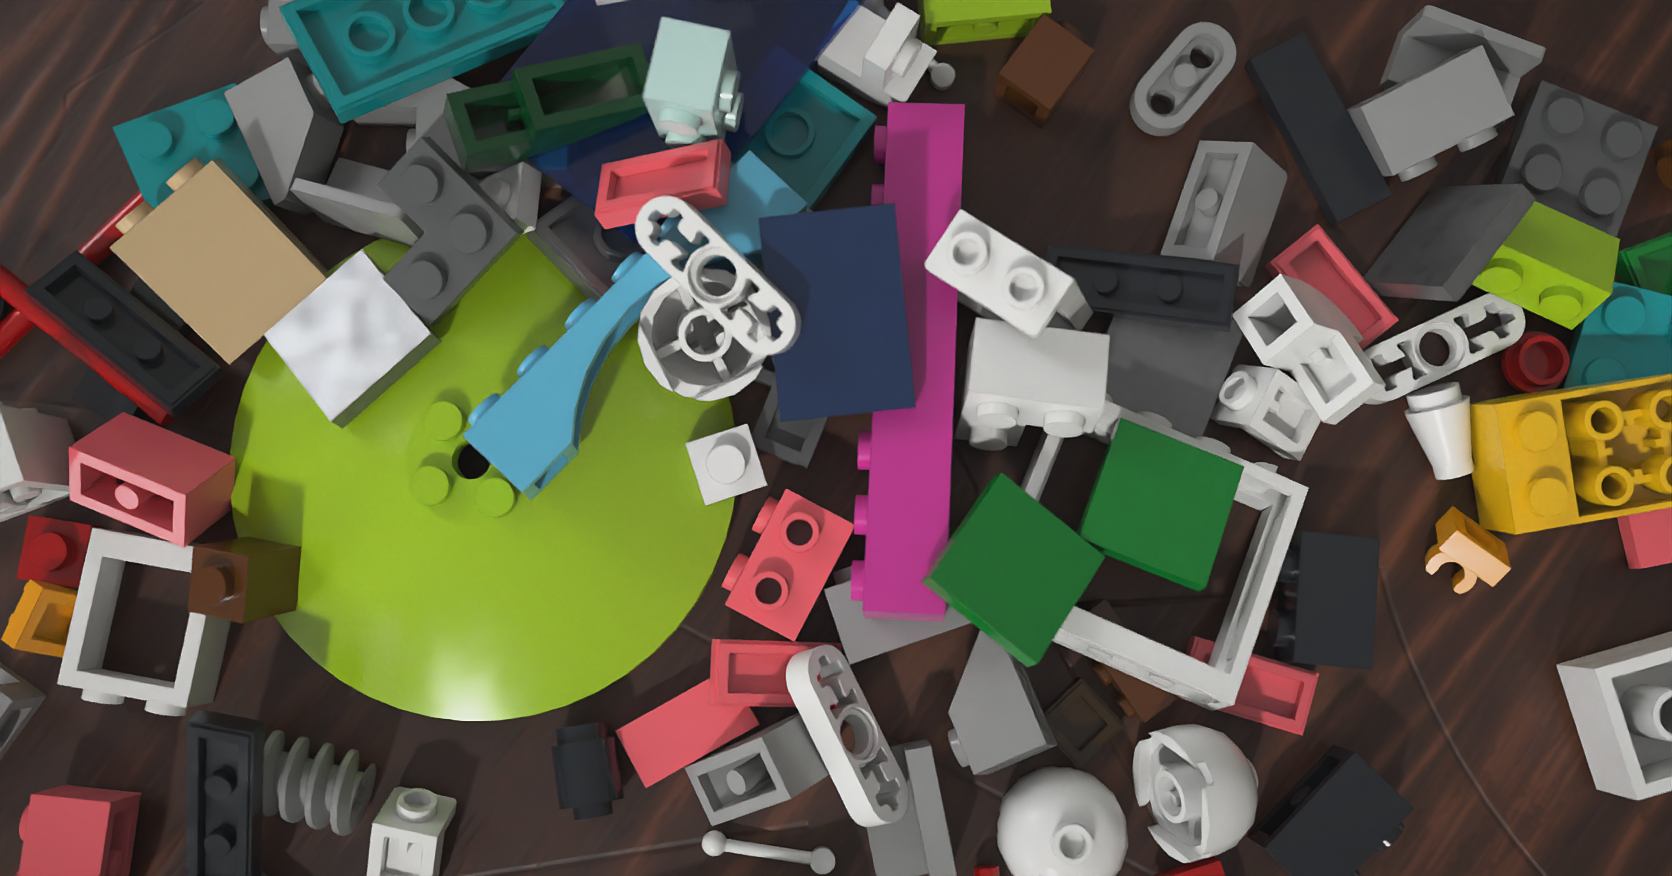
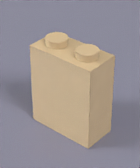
(218, 257)

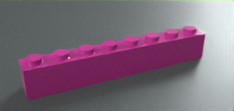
(912, 447)

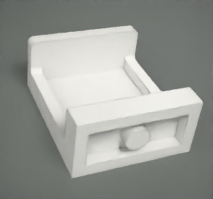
(1005, 279)

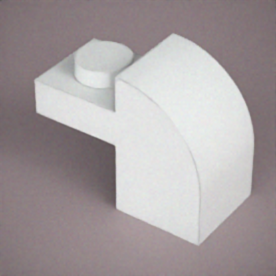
(878, 56)
(1314, 340)

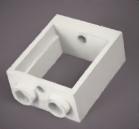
(92, 622)

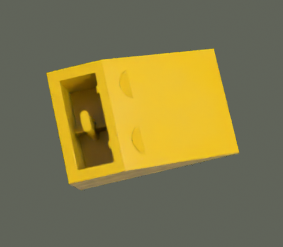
(1573, 454)

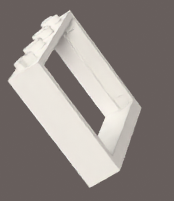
(1203, 684)

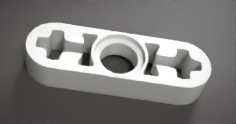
(669, 254)
(1459, 356)
(854, 784)

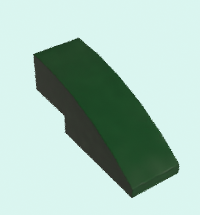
(546, 106)

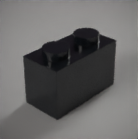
(1326, 601)
(1332, 818)

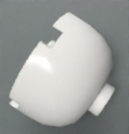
(690, 348)
(1197, 790)
(1061, 825)

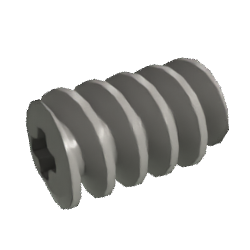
(315, 786)

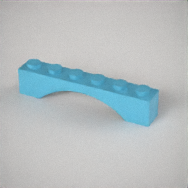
(539, 420)

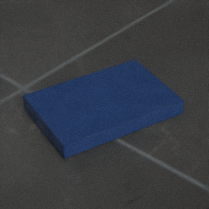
(851, 304)

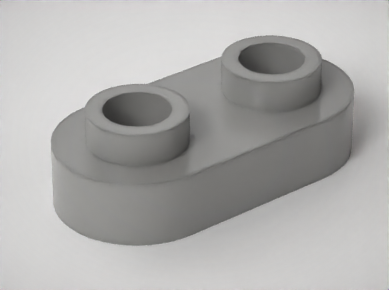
(1179, 81)

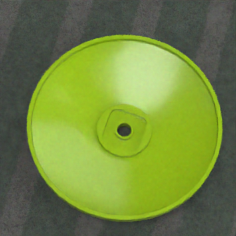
(463, 587)

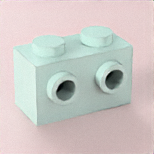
(693, 84)

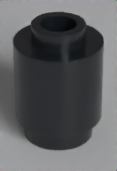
(587, 770)

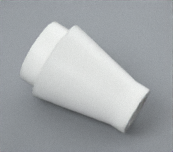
(1443, 428)

